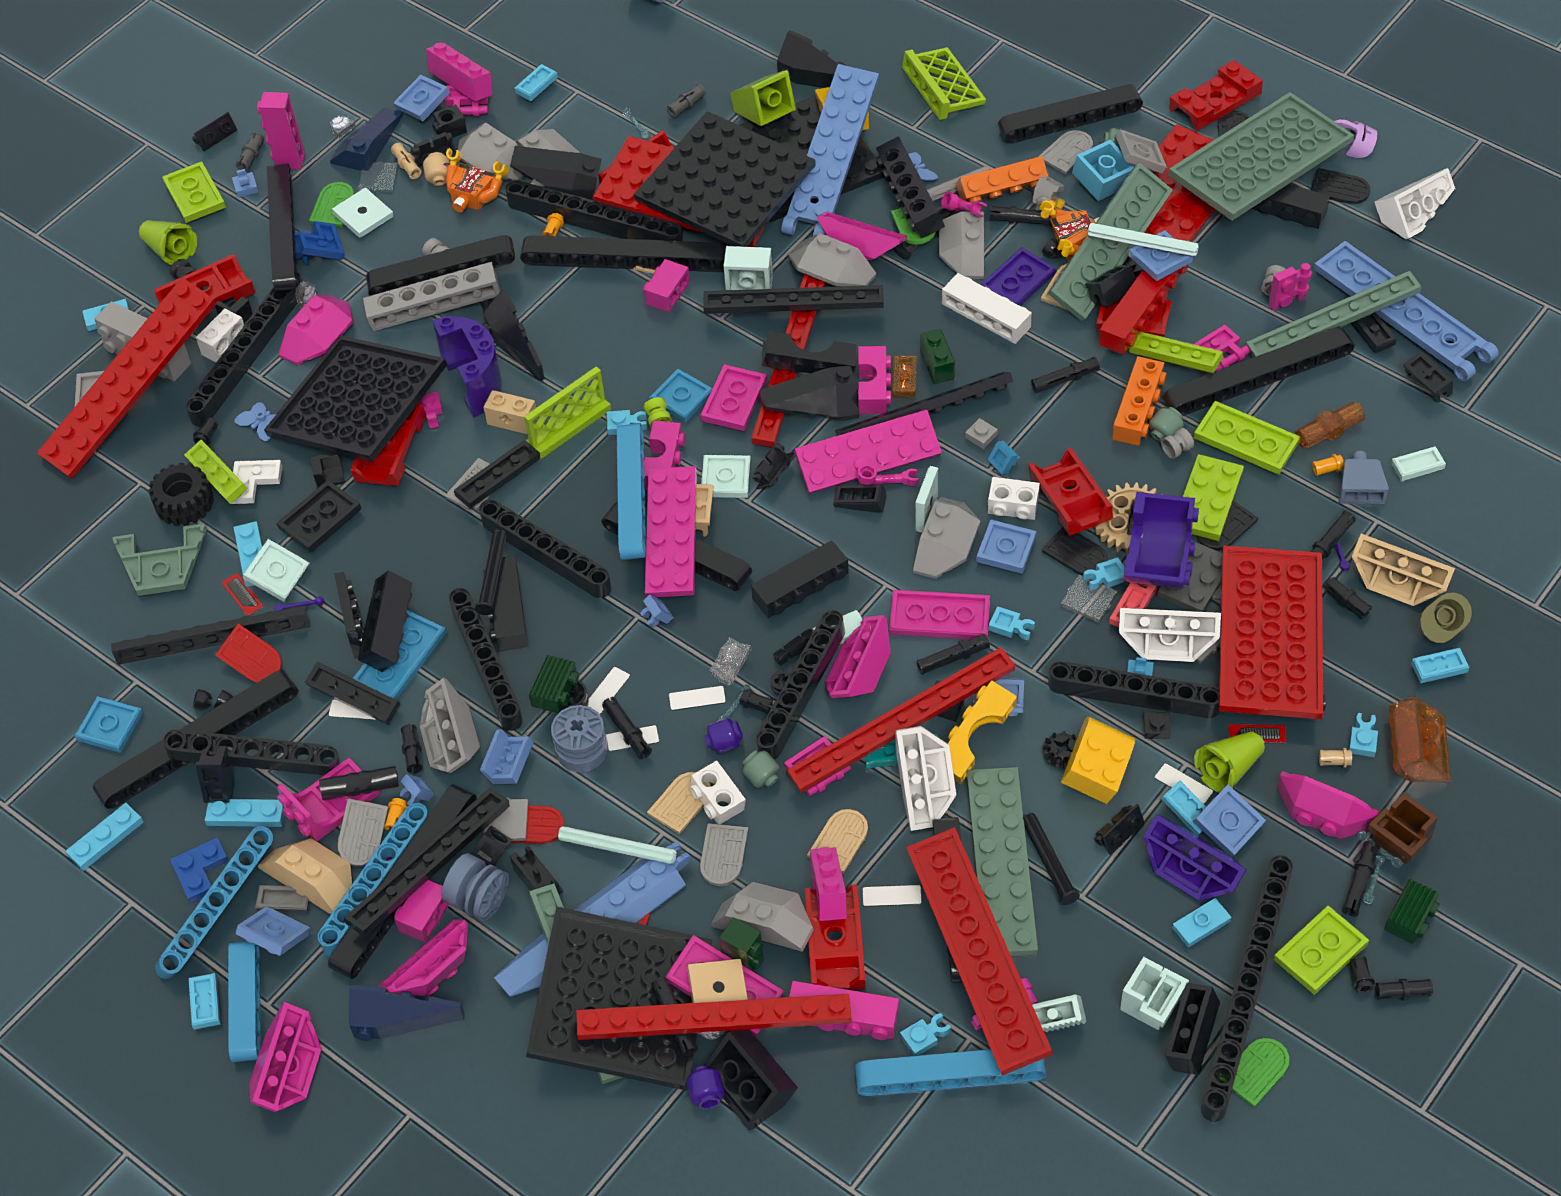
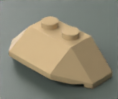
(1399, 571)
(311, 871)

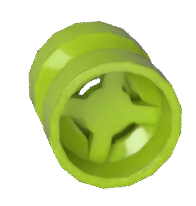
(656, 410)

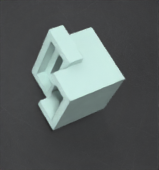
(1152, 993)

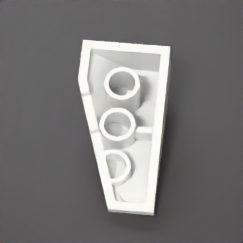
(1412, 206)

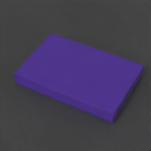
(1020, 276)

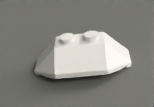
(1169, 633)
(924, 775)

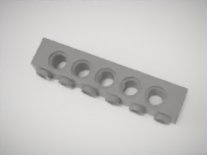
(431, 296)

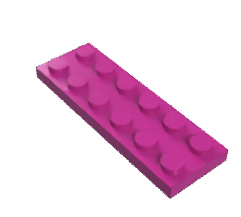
(880, 445)
(671, 532)

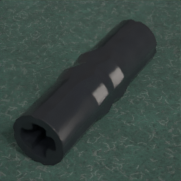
(359, 783)

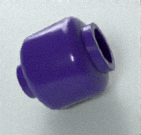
(723, 735)
(705, 1087)

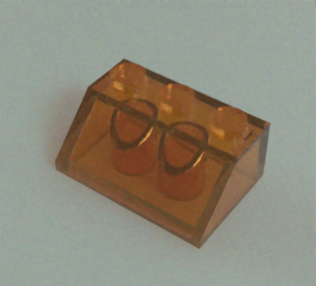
(1419, 741)

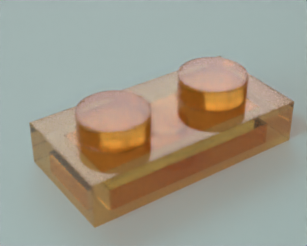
(904, 376)

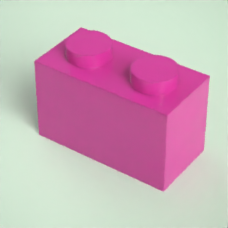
(666, 285)
(421, 912)

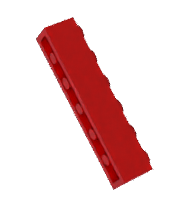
(1135, 310)

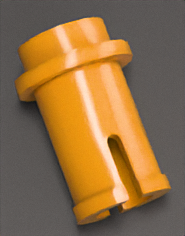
(555, 222)
(1327, 465)
(396, 809)

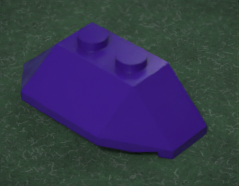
(1190, 861)

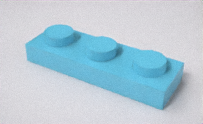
(248, 544)
(245, 813)
(104, 836)

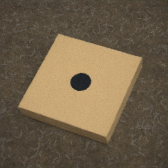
(717, 981)

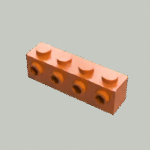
(1001, 180)
(1139, 400)

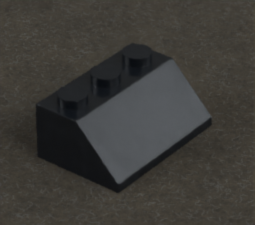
(750, 1077)

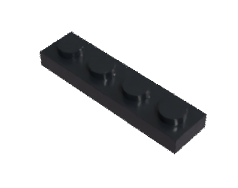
(497, 474)
(352, 693)

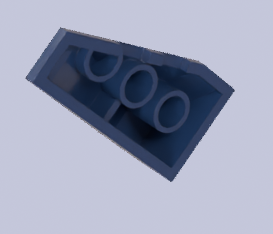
(368, 141)
(384, 1015)

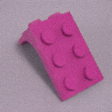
(313, 814)

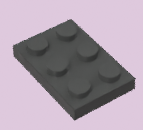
(1203, 582)

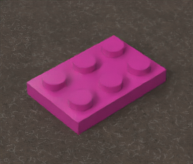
(733, 397)

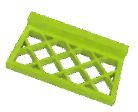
(929, 85)
(573, 420)

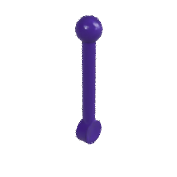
(1344, 565)
(318, 601)

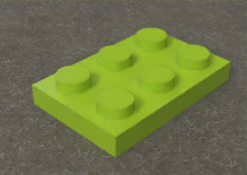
(193, 192)
(1321, 950)

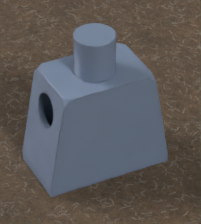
(1363, 481)

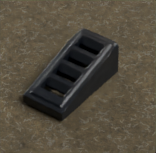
(875, 499)

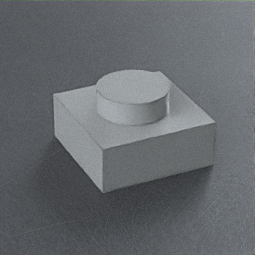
(981, 433)

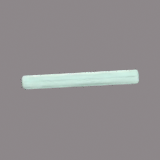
(1143, 239)
(617, 845)

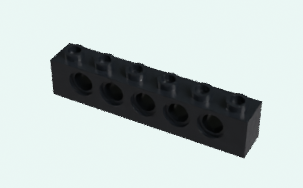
(909, 187)

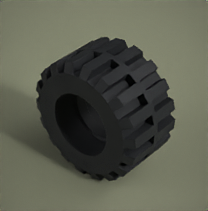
(176, 481)

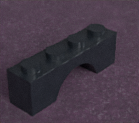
(782, 353)

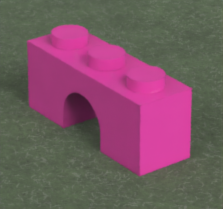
(873, 366)
(665, 440)
(828, 883)

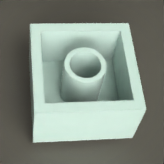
(748, 268)

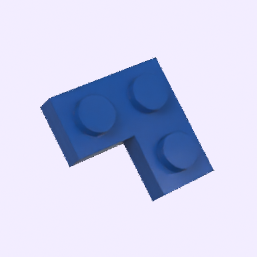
(323, 243)
(194, 863)

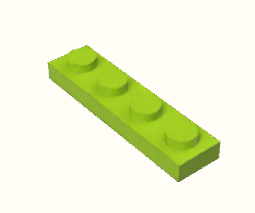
(1177, 352)
(216, 471)

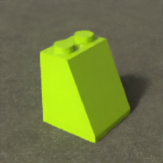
(765, 98)

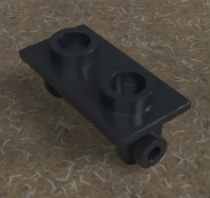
(214, 131)
(440, 144)
(766, 473)
(1126, 824)

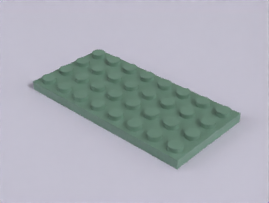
(1260, 155)

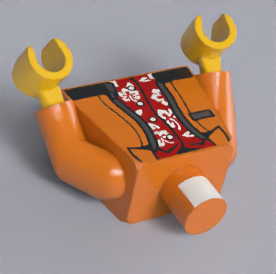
(471, 185)
(1068, 227)

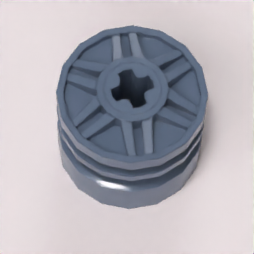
(579, 738)
(475, 887)

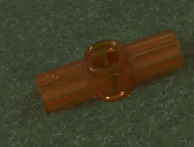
(1330, 424)

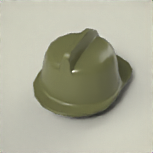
(1445, 617)

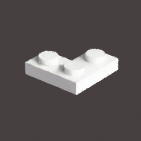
(256, 473)

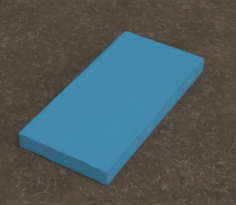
(418, 643)

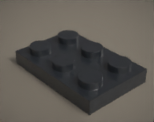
(319, 516)
(350, 613)

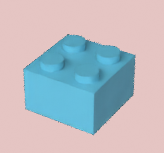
(1102, 169)

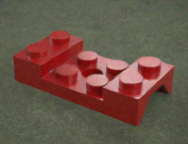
(1233, 86)
(222, 278)
(389, 465)
(1077, 507)
(839, 961)

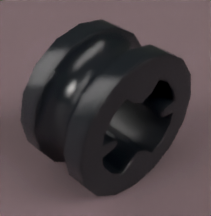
(776, 677)

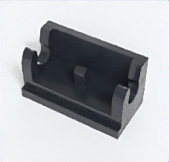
(1111, 285)
(1429, 375)
(215, 776)
(532, 871)

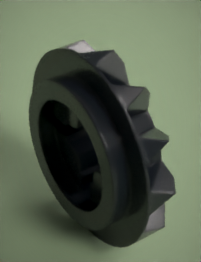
(1051, 749)

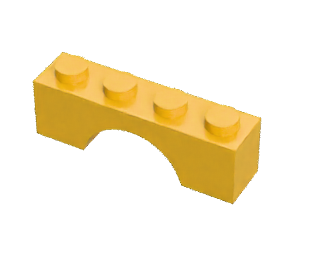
(992, 706)

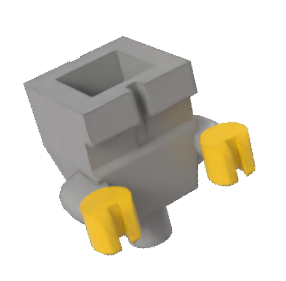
(1048, 190)

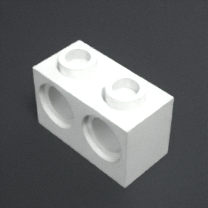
(219, 334)
(1013, 498)
(722, 790)

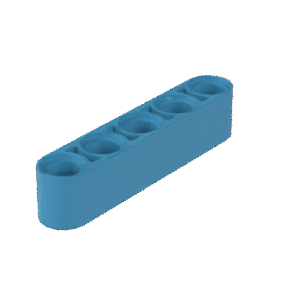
(244, 1001)

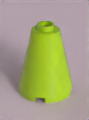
(169, 239)
(1228, 759)

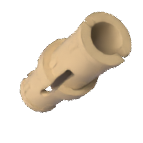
(406, 161)

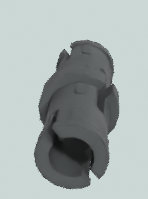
(686, 100)
(250, 151)

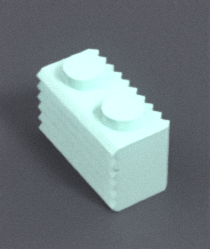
(1060, 1012)

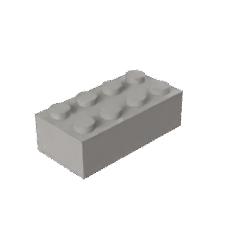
(120, 324)

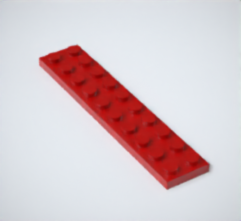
(127, 377)
(979, 952)

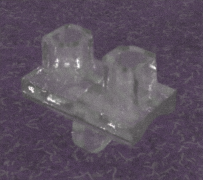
(729, 661)

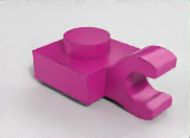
(432, 408)

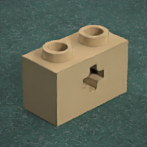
(508, 411)

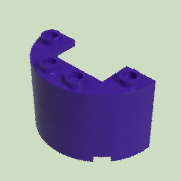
(472, 351)
(1161, 540)

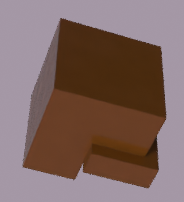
(1403, 828)

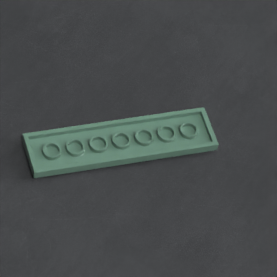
(1129, 209)
(1002, 854)

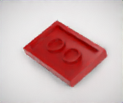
(1155, 325)

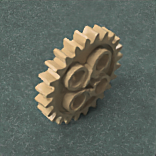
(1121, 516)

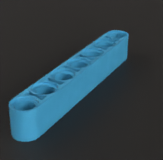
(631, 492)
(375, 868)
(206, 910)
(938, 1073)

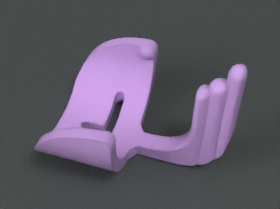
(1360, 148)

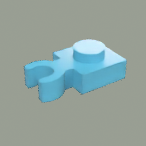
(623, 417)
(1107, 572)
(1008, 622)
(1363, 737)
(922, 1037)

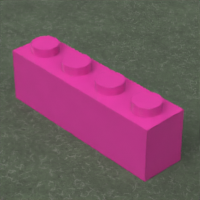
(459, 71)
(281, 129)
(870, 1013)

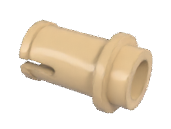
(1335, 757)

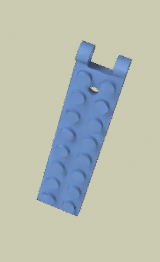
(833, 146)
(1413, 316)

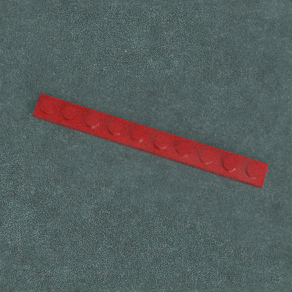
(799, 328)
(907, 715)
(713, 1016)

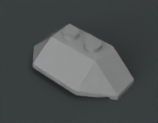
(545, 139)
(486, 146)
(963, 244)
(832, 261)
(945, 538)
(447, 728)
(771, 911)

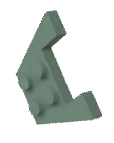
(164, 568)

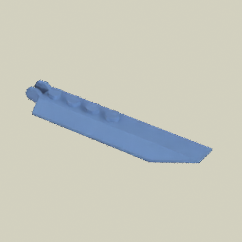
(625, 899)

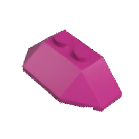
(868, 238)
(315, 328)
(860, 659)
(1324, 806)
(431, 963)
(285, 1060)

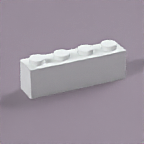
(986, 308)

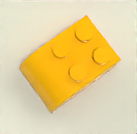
(1098, 760)

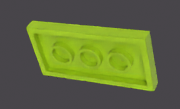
(1247, 437)
(1214, 488)

